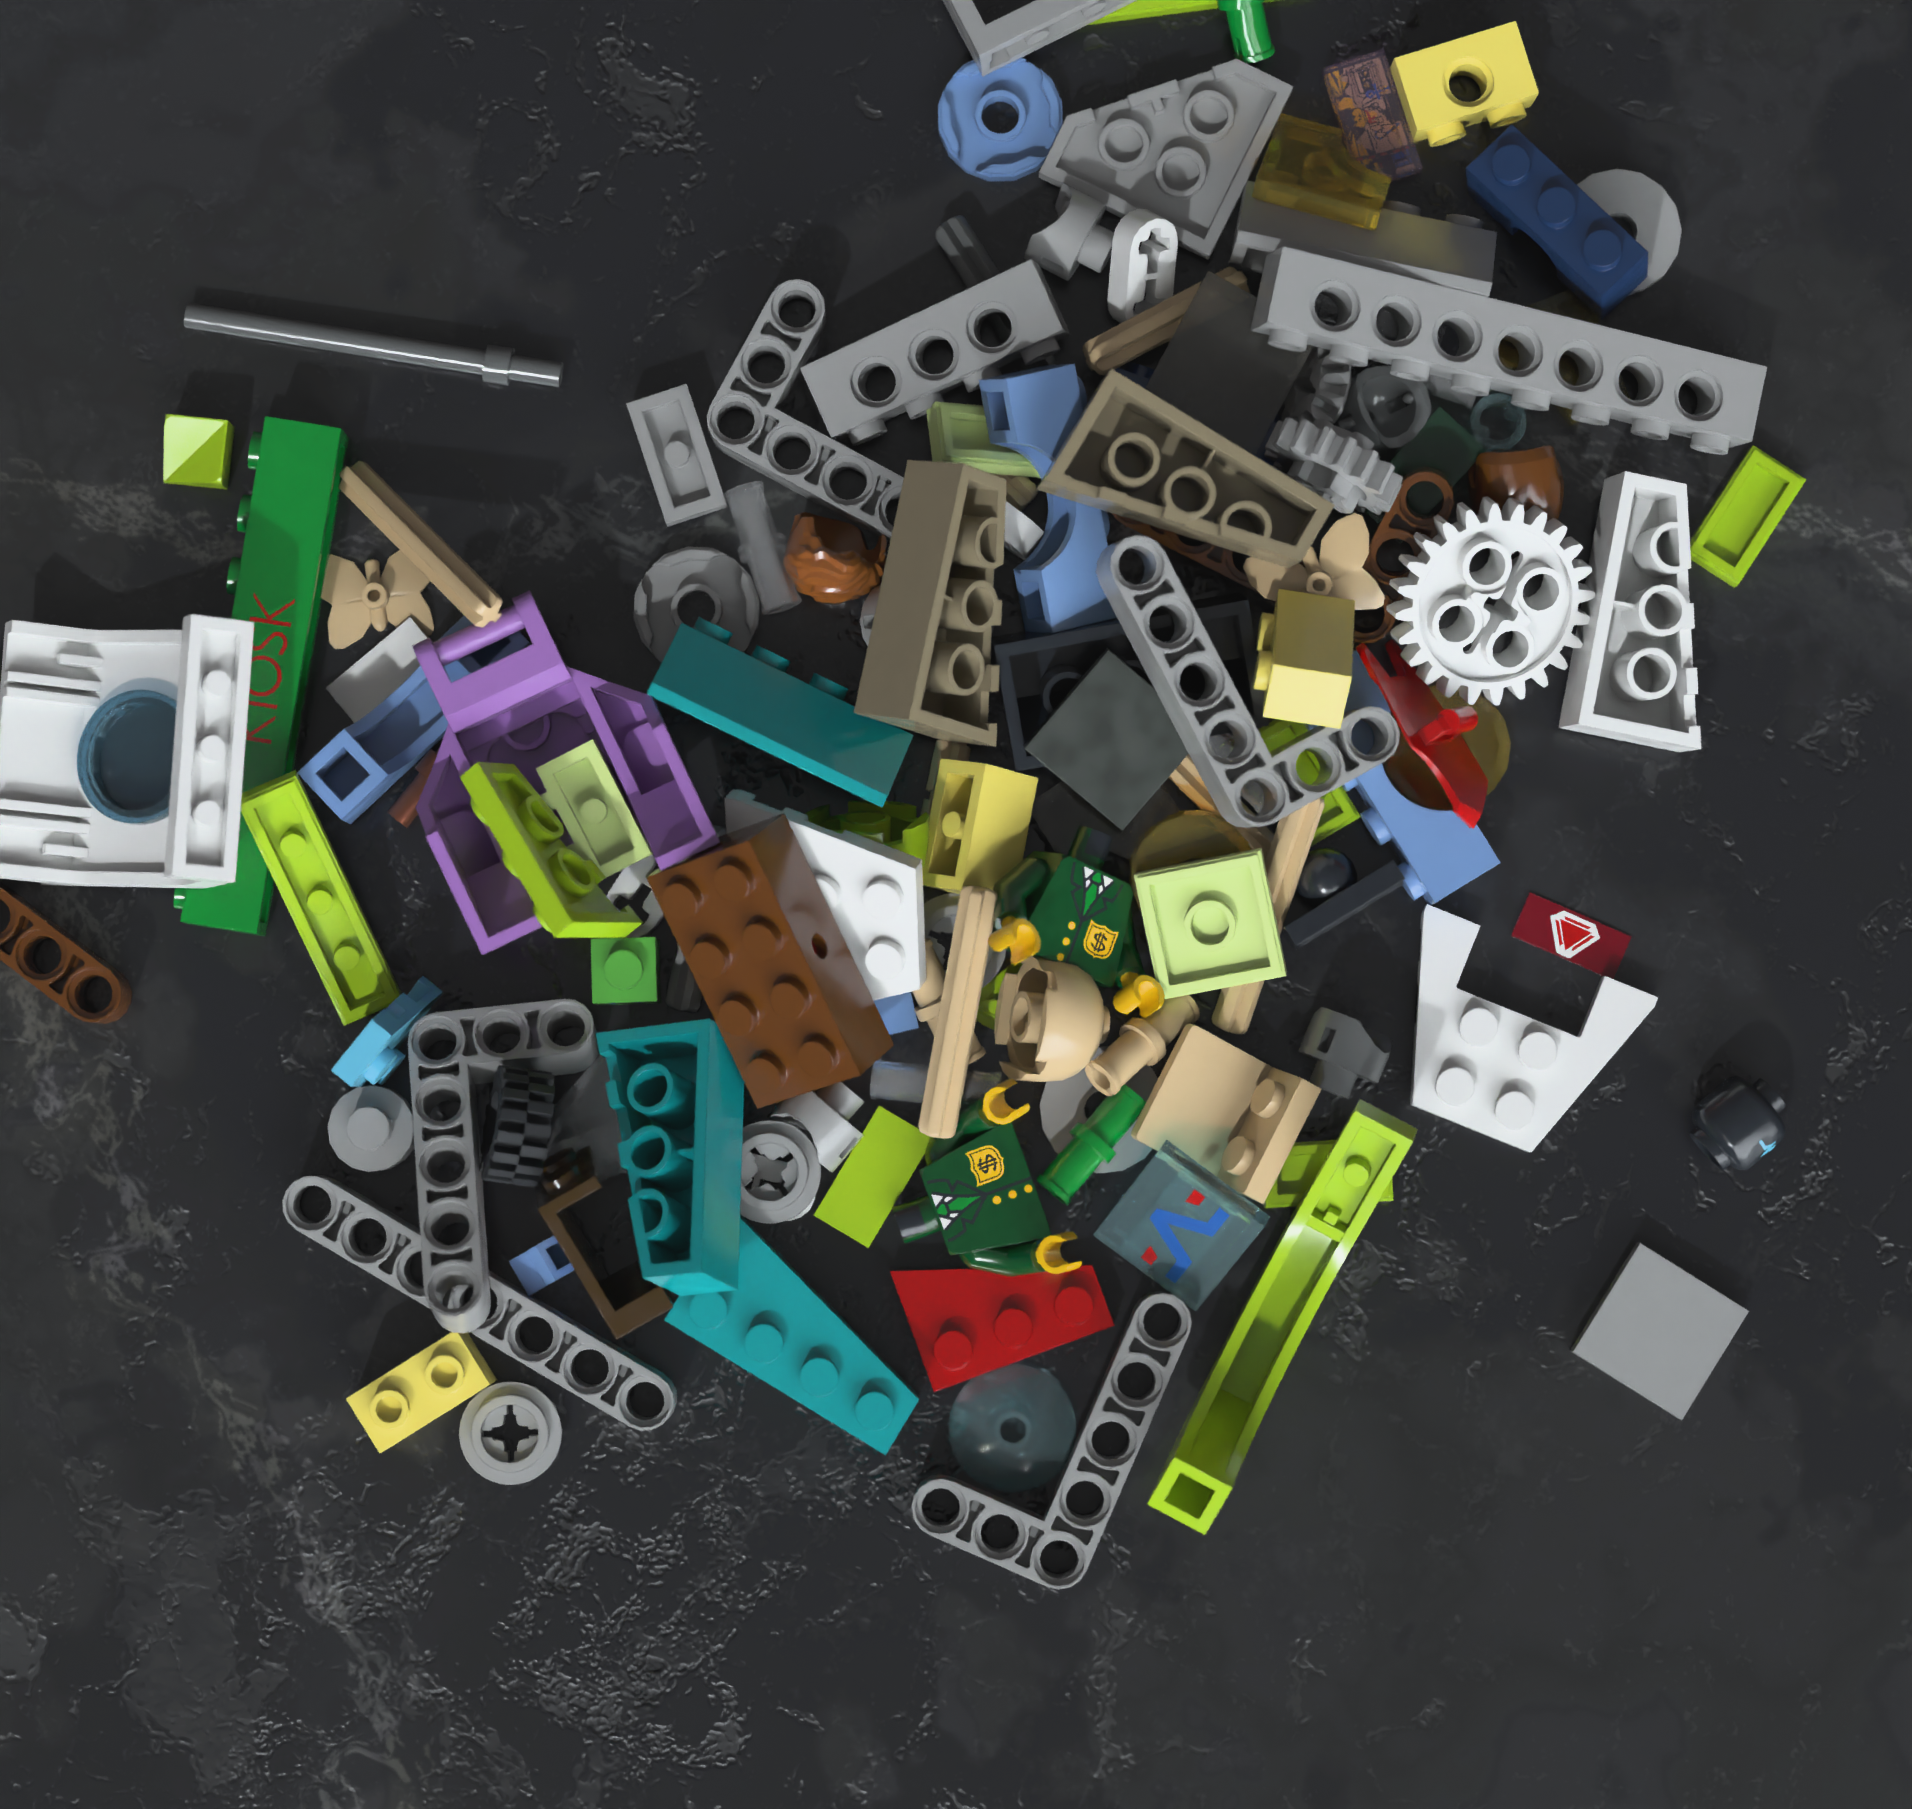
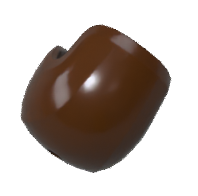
(1523, 474)

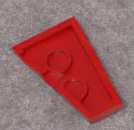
(985, 1320)

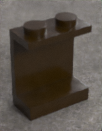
(625, 1296)

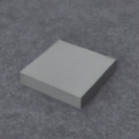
(1659, 1330)

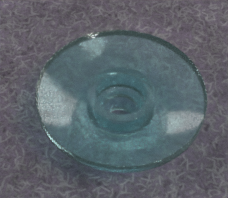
(1004, 1394)

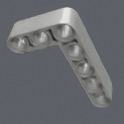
(774, 427)
(1222, 703)
(458, 1137)
(1082, 1465)

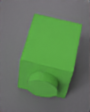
(626, 971)

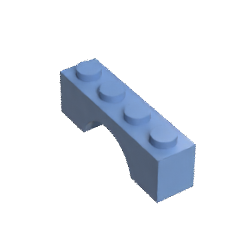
(1033, 416)
(393, 736)
(1433, 845)

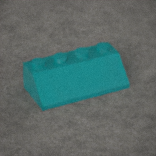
(779, 712)

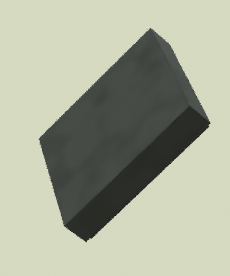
(1110, 740)

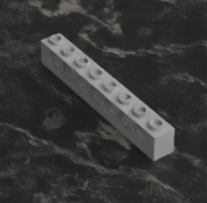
(1724, 386)

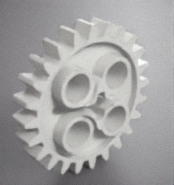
(1443, 580)

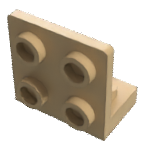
(1226, 1111)

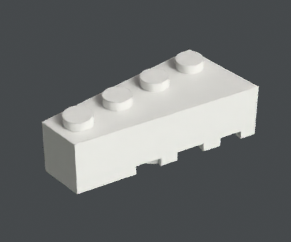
(1636, 653)

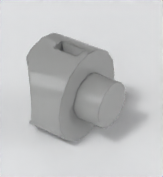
(1073, 237)
(826, 1118)
(372, 1128)

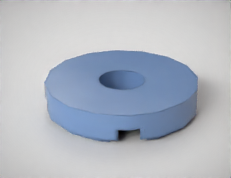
(993, 154)

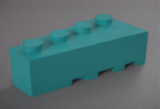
(682, 1150)
(798, 1344)

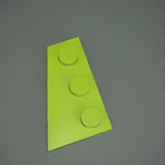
(556, 878)

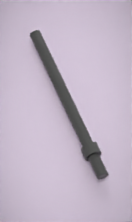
(495, 364)

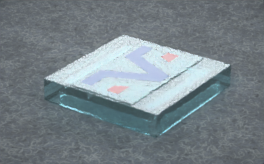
(1181, 1225)

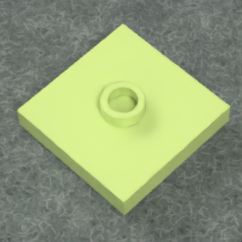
(1210, 923)

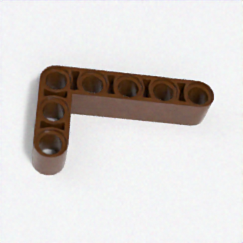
(1398, 523)
(77, 964)

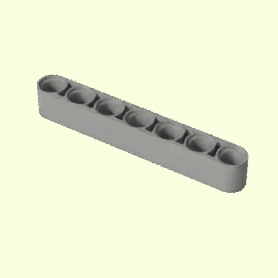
(513, 1307)

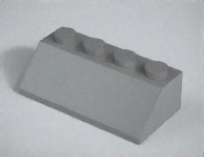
(1404, 243)

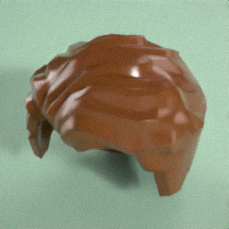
(832, 559)

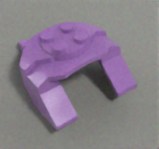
(525, 716)

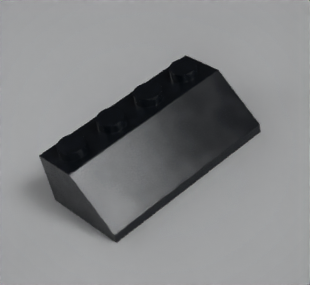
(1044, 667)

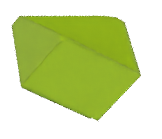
(197, 451)

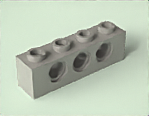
(841, 377)

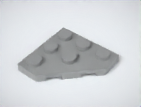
(1173, 149)

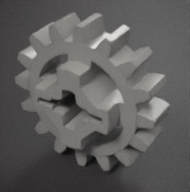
(1334, 465)

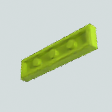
(319, 897)

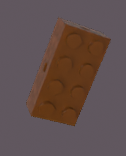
(771, 962)

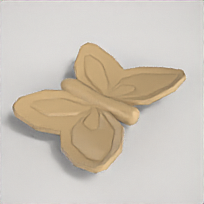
(1336, 573)
(373, 601)

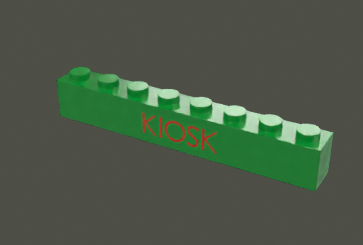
(280, 590)

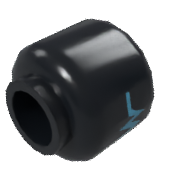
(1738, 1123)

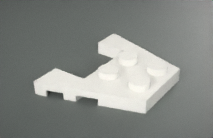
(869, 890)
(1497, 1065)

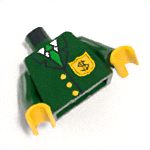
(1075, 916)
(985, 1196)

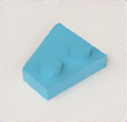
(375, 1051)

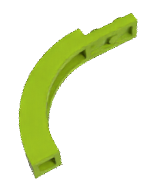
(1278, 1315)

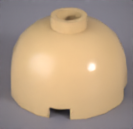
(1049, 1020)

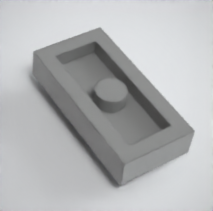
(676, 455)

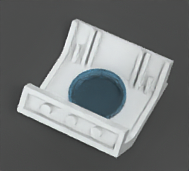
(123, 753)

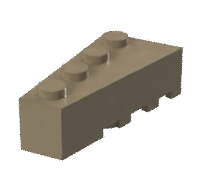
(1176, 474)
(938, 606)

